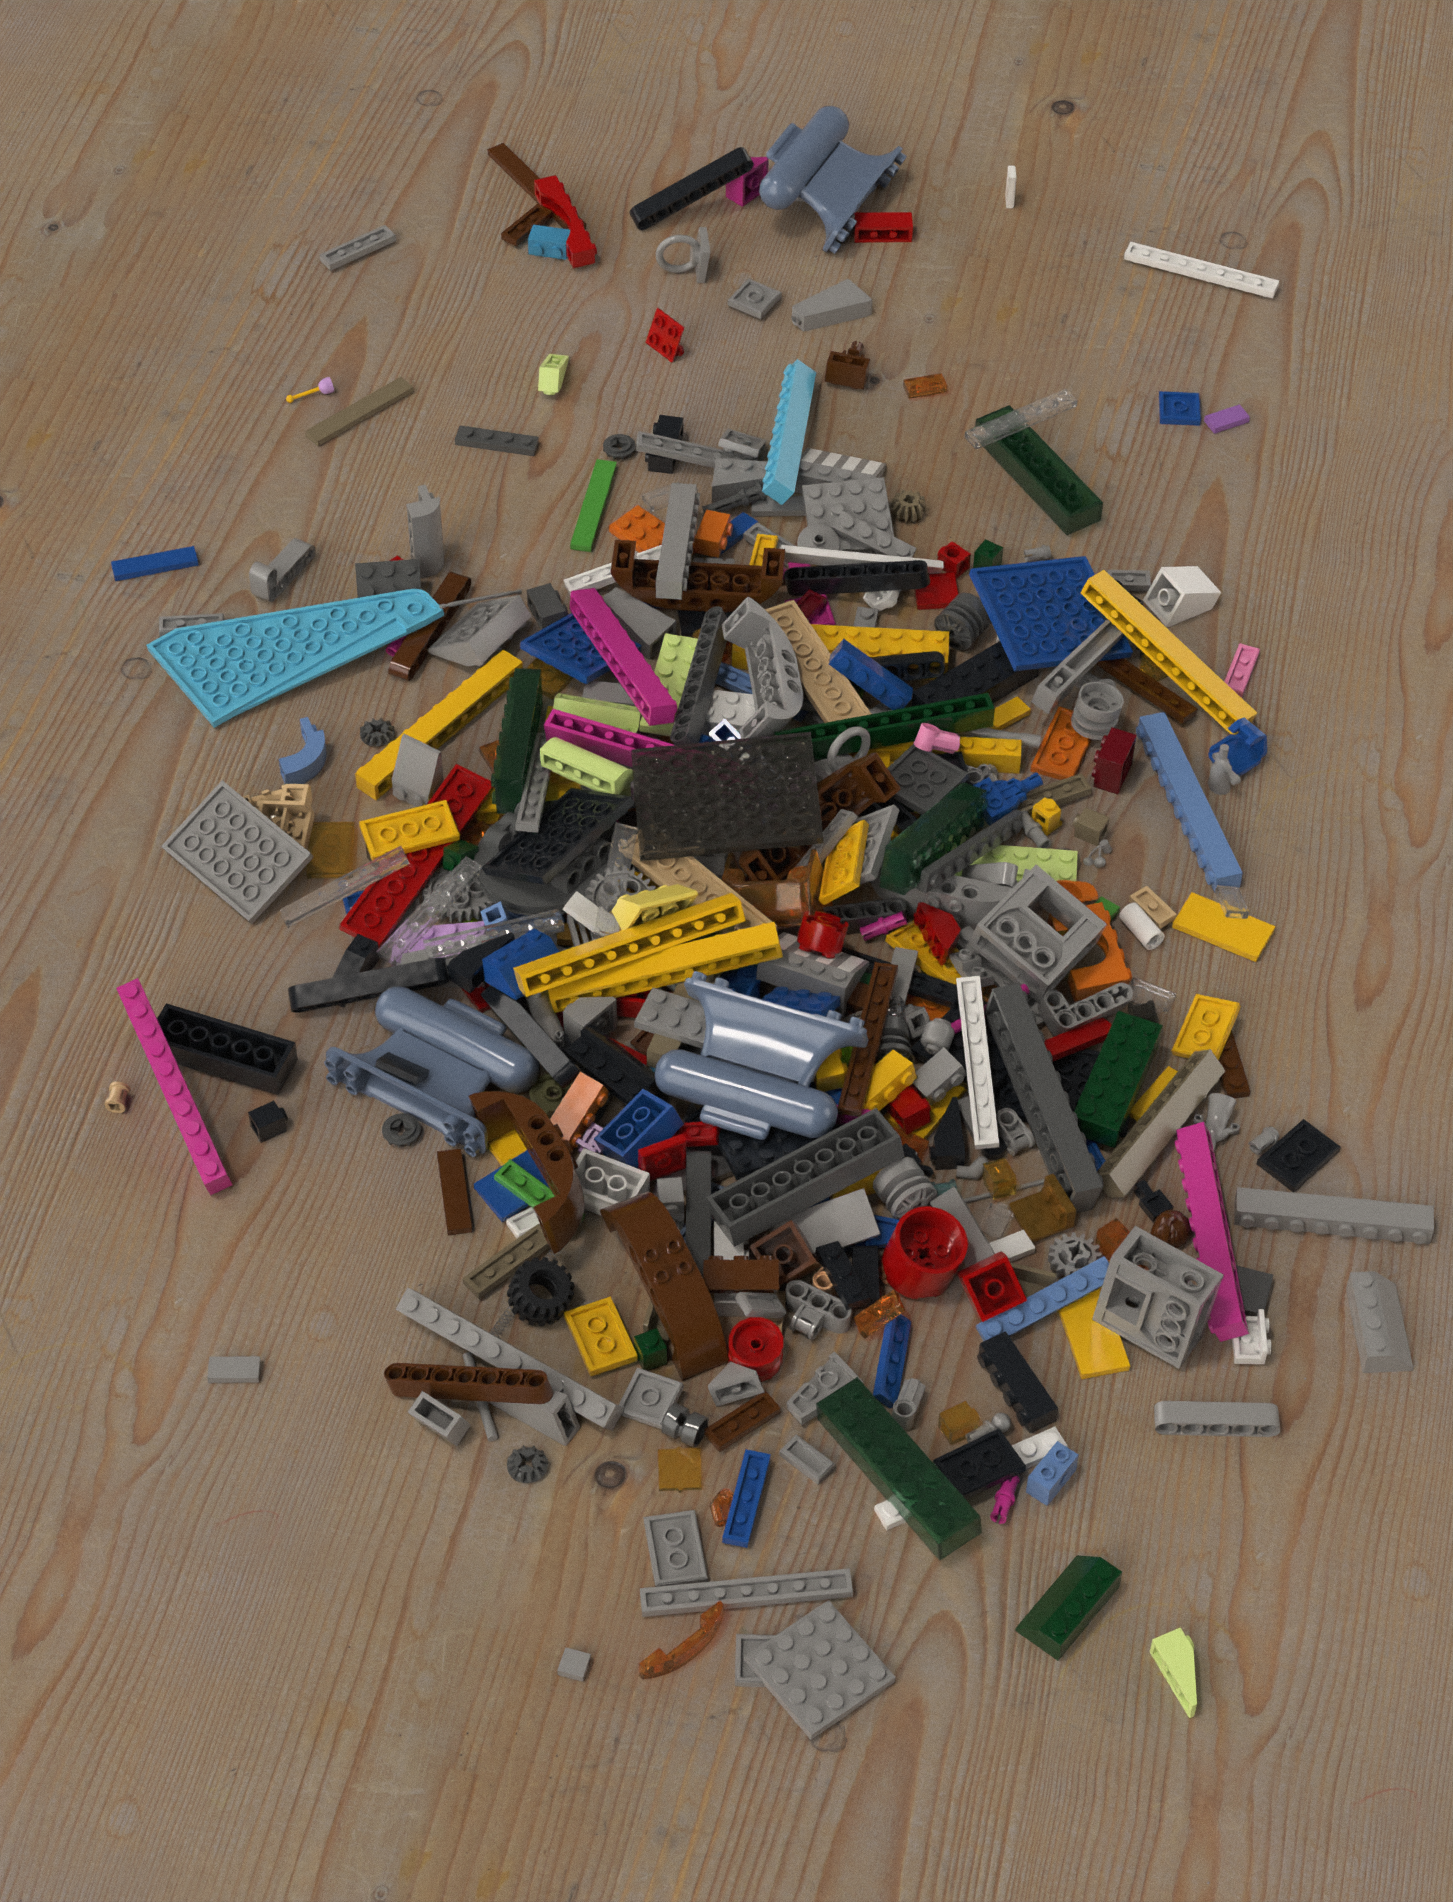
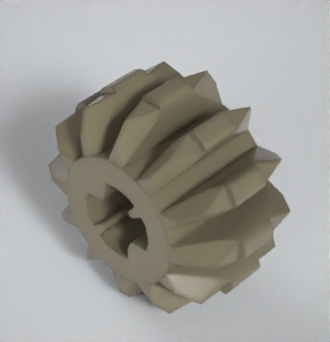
(908, 506)

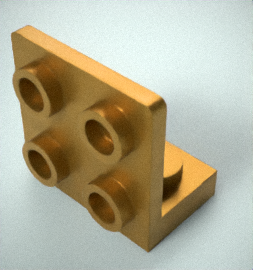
(1044, 1211)

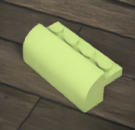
(605, 712)
(585, 767)

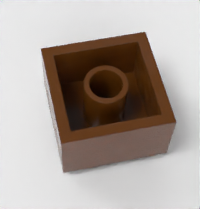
(792, 1251)

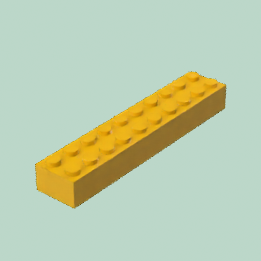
(873, 642)

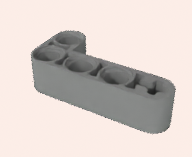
(272, 579)
(1089, 1007)

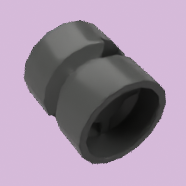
(685, 1425)

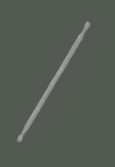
(480, 598)
(1018, 1187)

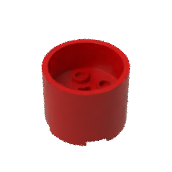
(924, 1252)

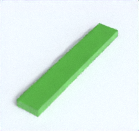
(593, 505)

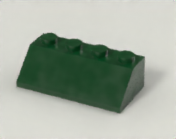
(1070, 1604)

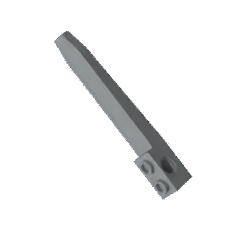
(1075, 666)

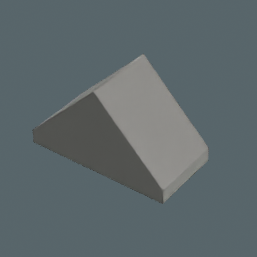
(734, 1383)

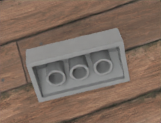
(1378, 1323)

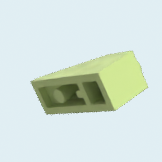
(552, 373)
(1175, 1659)

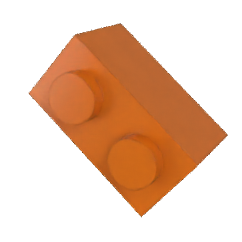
(713, 533)

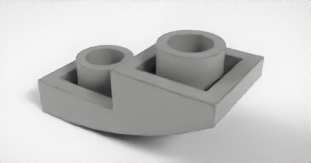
(969, 965)

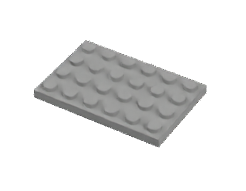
(237, 852)

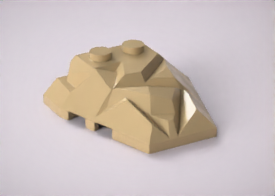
(288, 809)

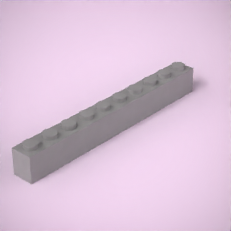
(504, 1355)

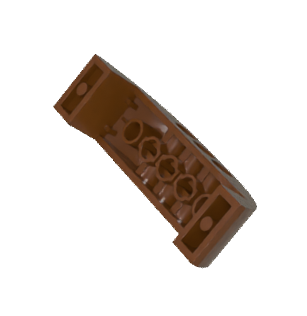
(707, 583)
(849, 789)
(507, 1111)
(670, 1281)

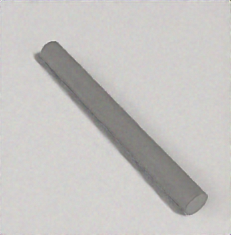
(482, 1405)

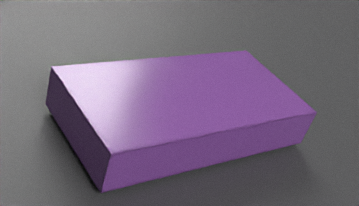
(1226, 419)

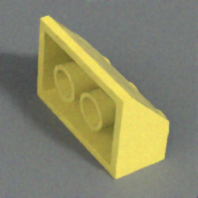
(652, 904)

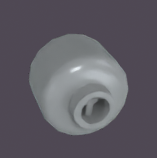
(937, 1035)

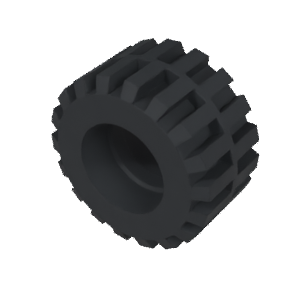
(535, 1308)

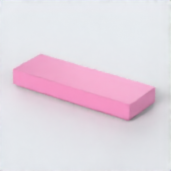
(1241, 668)

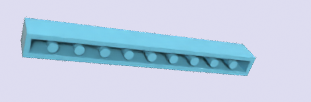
(789, 432)

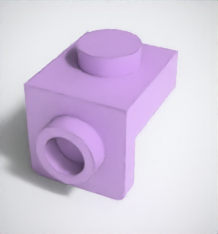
(588, 1139)

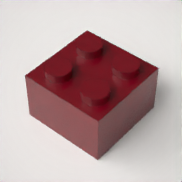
(1113, 760)

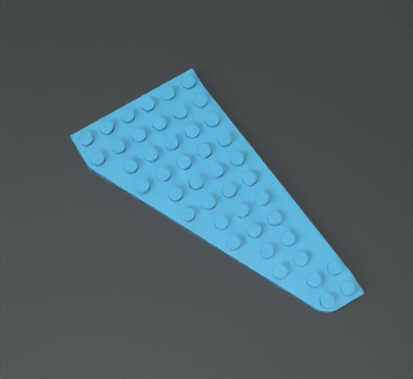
(257, 657)

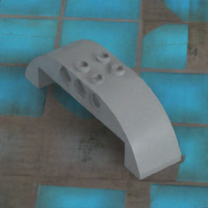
(771, 668)
(960, 896)

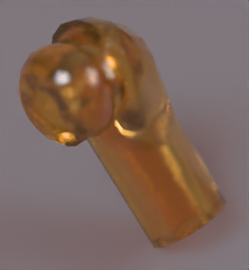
(719, 1505)

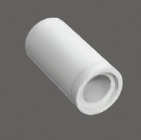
(1141, 926)

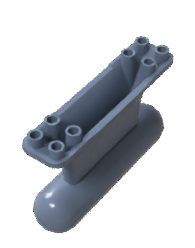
(825, 172)
(459, 1050)
(757, 1063)

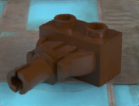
(848, 368)

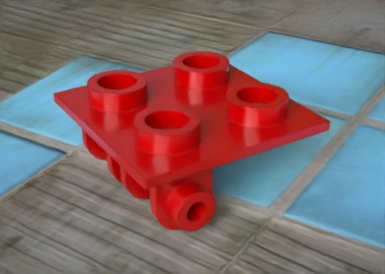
(665, 335)

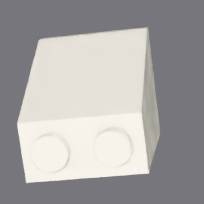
(1180, 594)

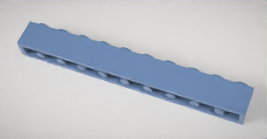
(1188, 801)

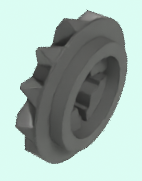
(625, 442)
(377, 739)
(392, 1127)
(525, 1473)

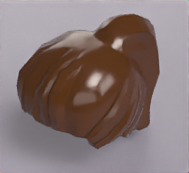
(1172, 1228)

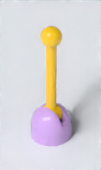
(325, 386)

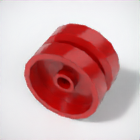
(757, 1345)

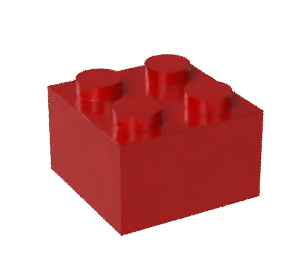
(992, 1286)

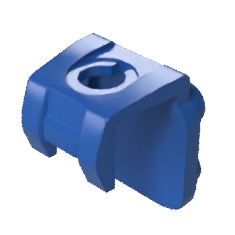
(1244, 748)

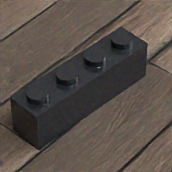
(1017, 1382)

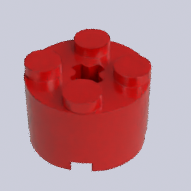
(822, 933)

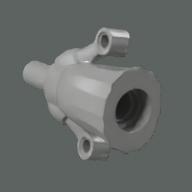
(1221, 772)
(1218, 1115)

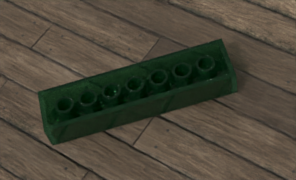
(1045, 477)
(516, 738)
(932, 836)
(899, 1468)

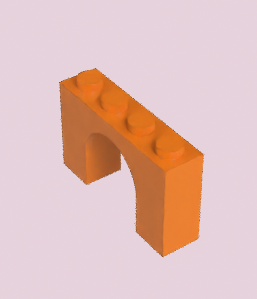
(1112, 970)

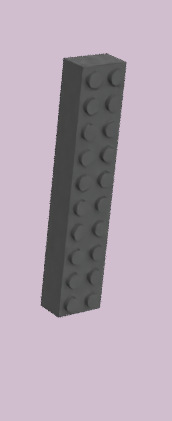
(1042, 1096)

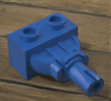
(1006, 795)

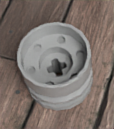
(1096, 710)
(903, 1187)

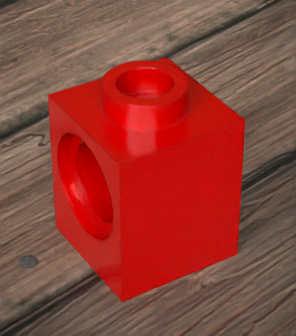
(954, 559)

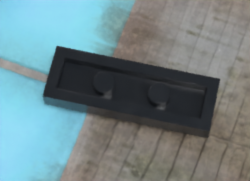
(842, 1275)

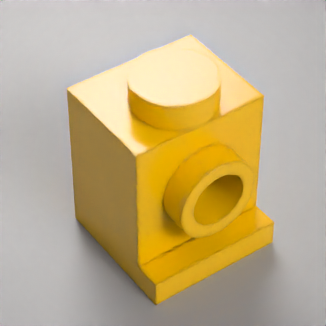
(1050, 811)

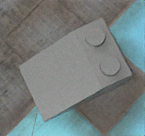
(416, 772)

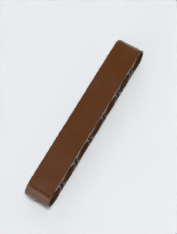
(414, 647)
(469, 1383)

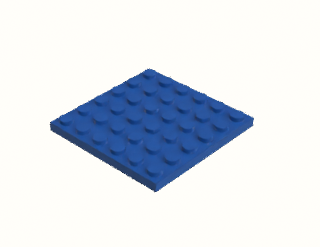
(1041, 610)

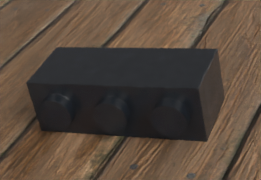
(667, 427)

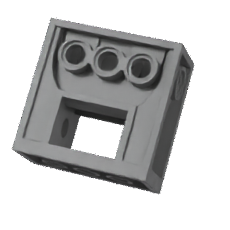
(1029, 947)
(1163, 1295)

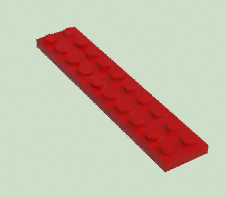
(389, 898)

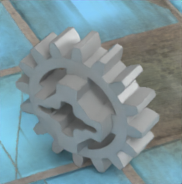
(1063, 1254)

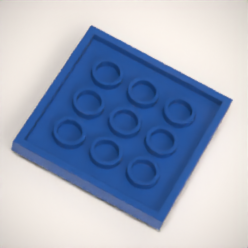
(568, 649)

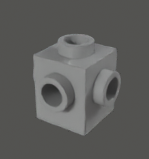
(916, 1020)

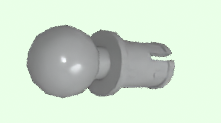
(999, 1421)

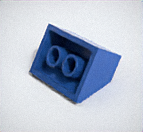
(525, 949)

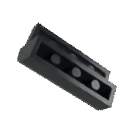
(611, 1065)

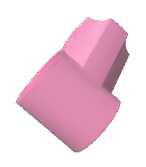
(931, 737)

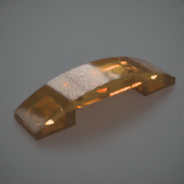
(659, 1663)

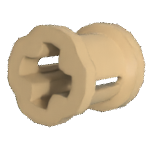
(117, 1097)

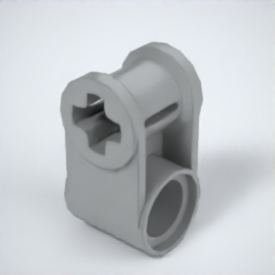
(1014, 1132)

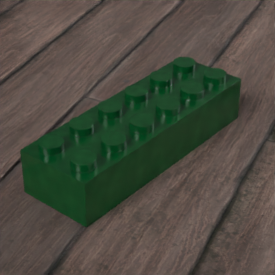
(1117, 1078)

